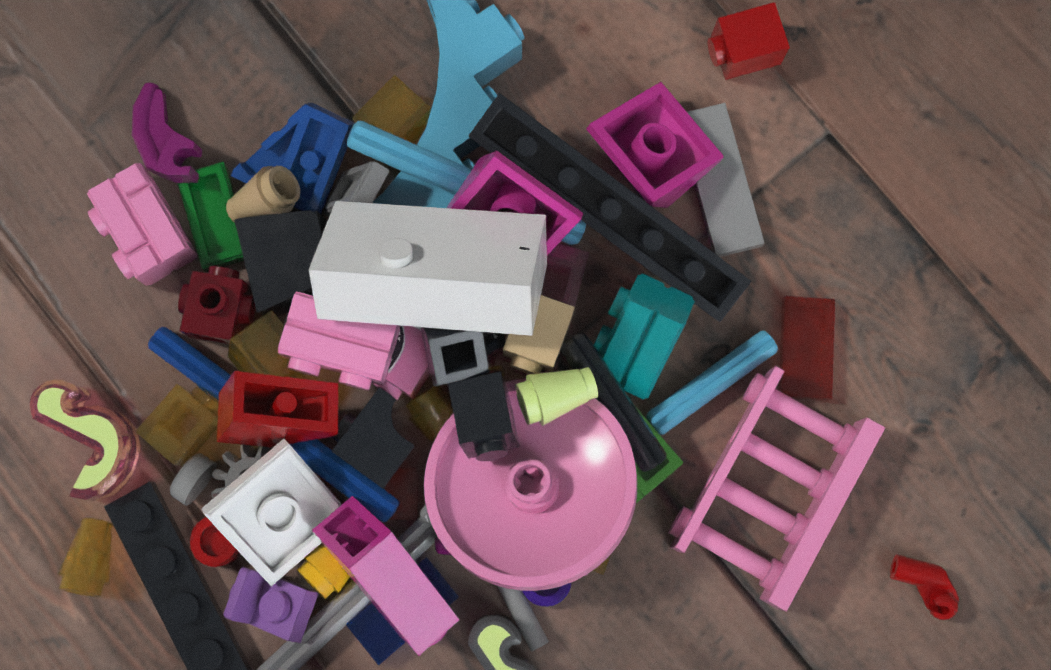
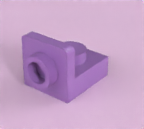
(275, 609)

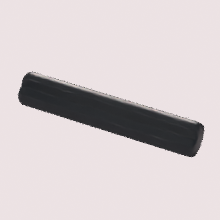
(645, 446)

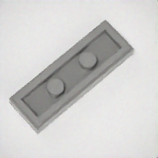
(724, 190)

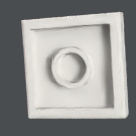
(273, 511)

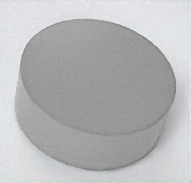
(192, 478)

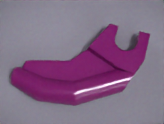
(157, 142)

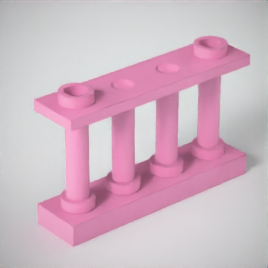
(803, 532)

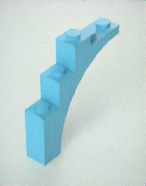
(472, 54)

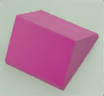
(656, 145)
(505, 187)

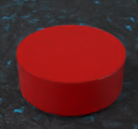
(211, 545)

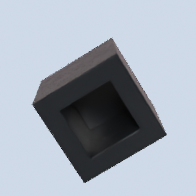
(484, 417)

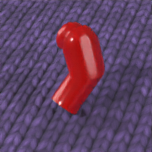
(931, 582)

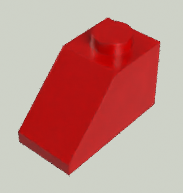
(268, 408)

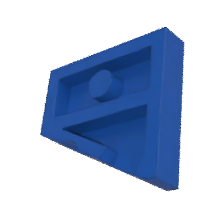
(310, 148)

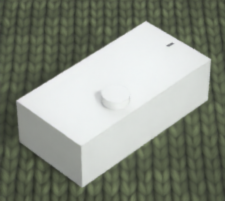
(430, 267)

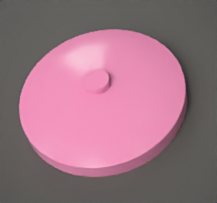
(542, 508)

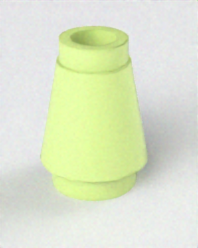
(553, 394)

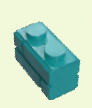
(644, 333)

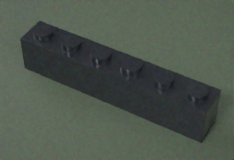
(612, 208)

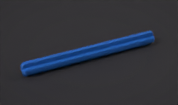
(313, 452)

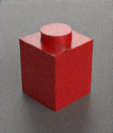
(748, 41)

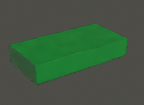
(207, 215)

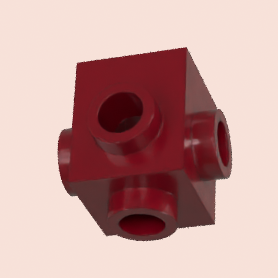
(201, 314)

